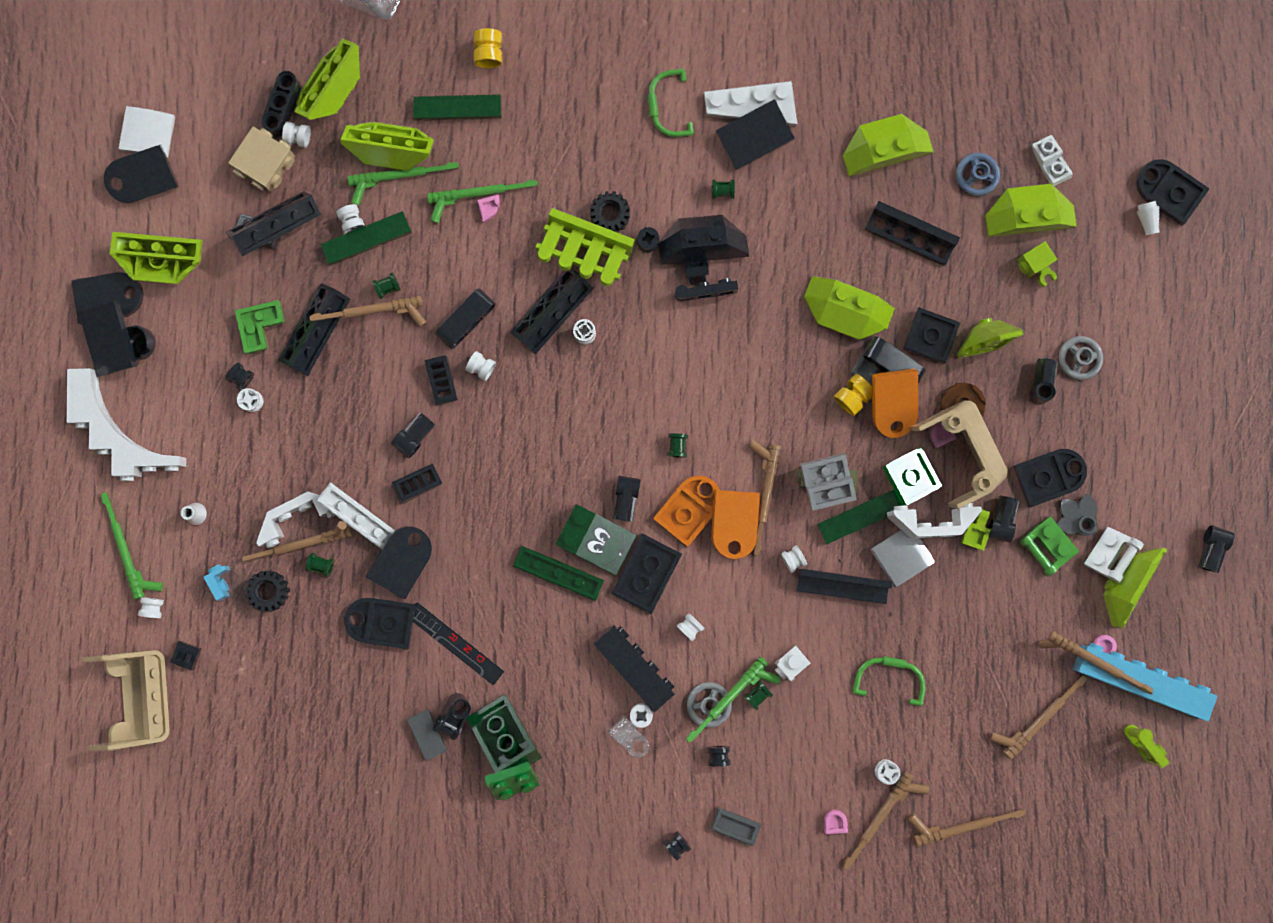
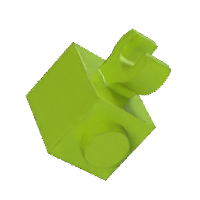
(1038, 261)

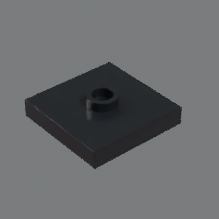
(931, 336)

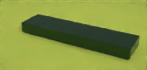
(457, 107)
(366, 238)
(858, 517)
(558, 573)

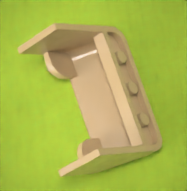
(967, 418)
(143, 699)

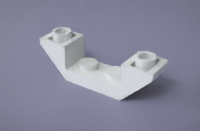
(907, 522)
(270, 530)

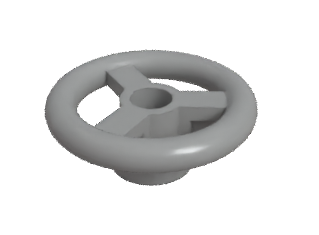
(1088, 354)
(691, 706)

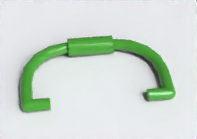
(653, 109)
(892, 662)

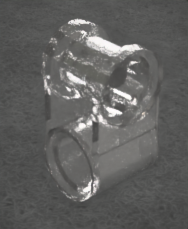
(626, 733)

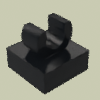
(696, 269)
(185, 655)

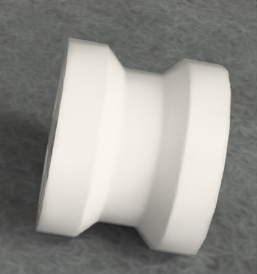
(246, 397)
(793, 559)
(150, 607)
(690, 627)
(643, 712)
(891, 773)

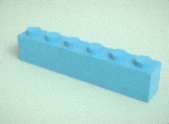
(1167, 691)

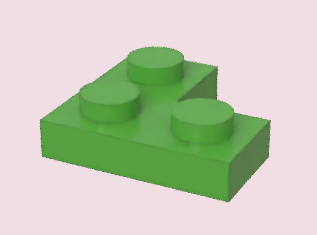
(254, 320)

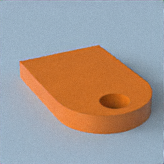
(895, 400)
(687, 510)
(735, 520)

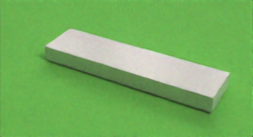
(355, 515)

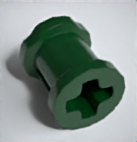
(723, 189)
(386, 285)
(677, 445)
(319, 565)
(758, 695)

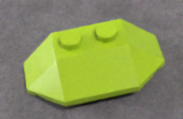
(330, 82)
(885, 144)
(387, 145)
(1030, 210)
(155, 257)
(847, 308)
(1123, 596)

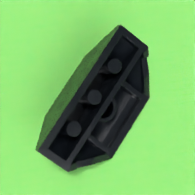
(702, 240)

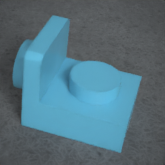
(218, 586)

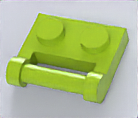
(1143, 743)

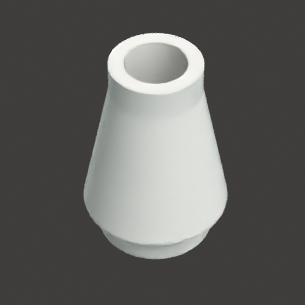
(1149, 217)
(198, 513)

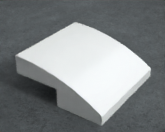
(145, 130)

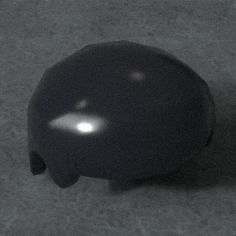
(142, 342)

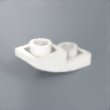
(1050, 160)

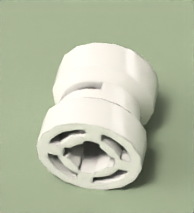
(296, 134)
(350, 218)
(585, 335)
(480, 366)

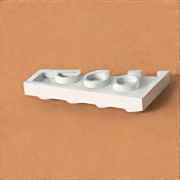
(739, 101)

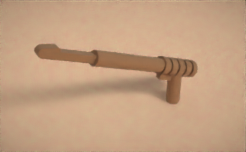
(401, 306)
(769, 465)
(339, 532)
(1056, 640)
(1020, 739)
(899, 792)
(932, 834)

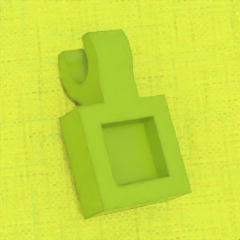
(977, 534)

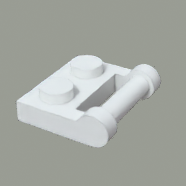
(1107, 552)

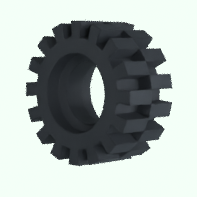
(610, 199)
(254, 587)

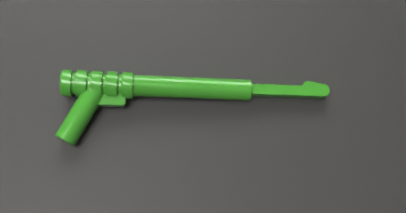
(369, 179)
(449, 197)
(135, 577)
(749, 677)

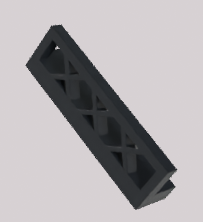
(273, 223)
(913, 225)
(554, 311)
(315, 332)
(843, 586)

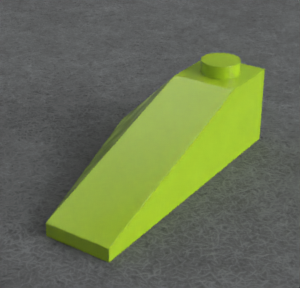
(988, 337)

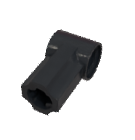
(1045, 379)
(410, 439)
(627, 493)
(1002, 524)
(1216, 542)

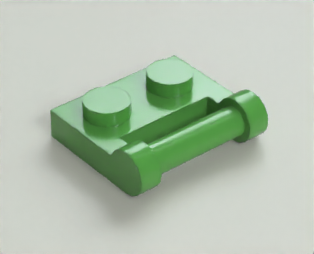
(1055, 543)

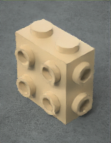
(262, 159)

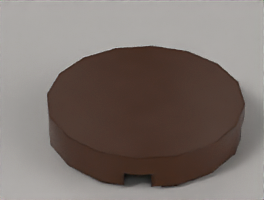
(958, 393)

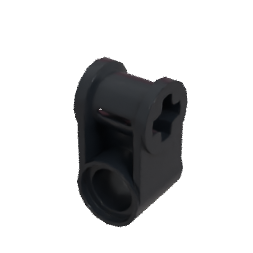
(451, 720)

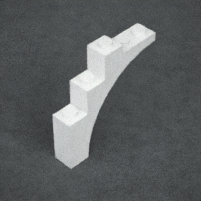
(88, 410)

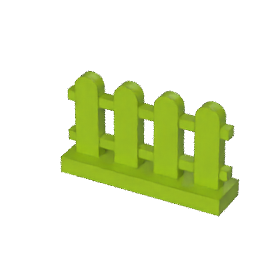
(589, 235)

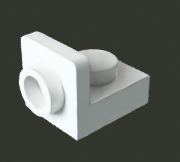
(791, 664)

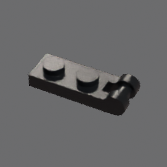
(704, 290)

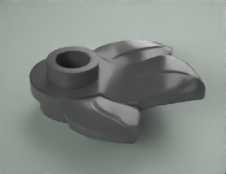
(1076, 513)

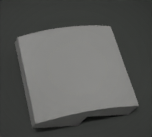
(828, 481)
(901, 557)

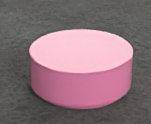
(1107, 642)

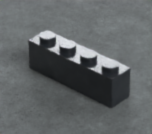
(634, 668)

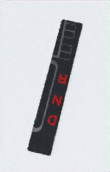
(457, 644)

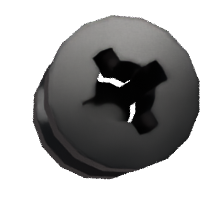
(649, 244)
(239, 376)
(719, 756)
(677, 845)

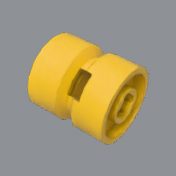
(487, 44)
(853, 396)

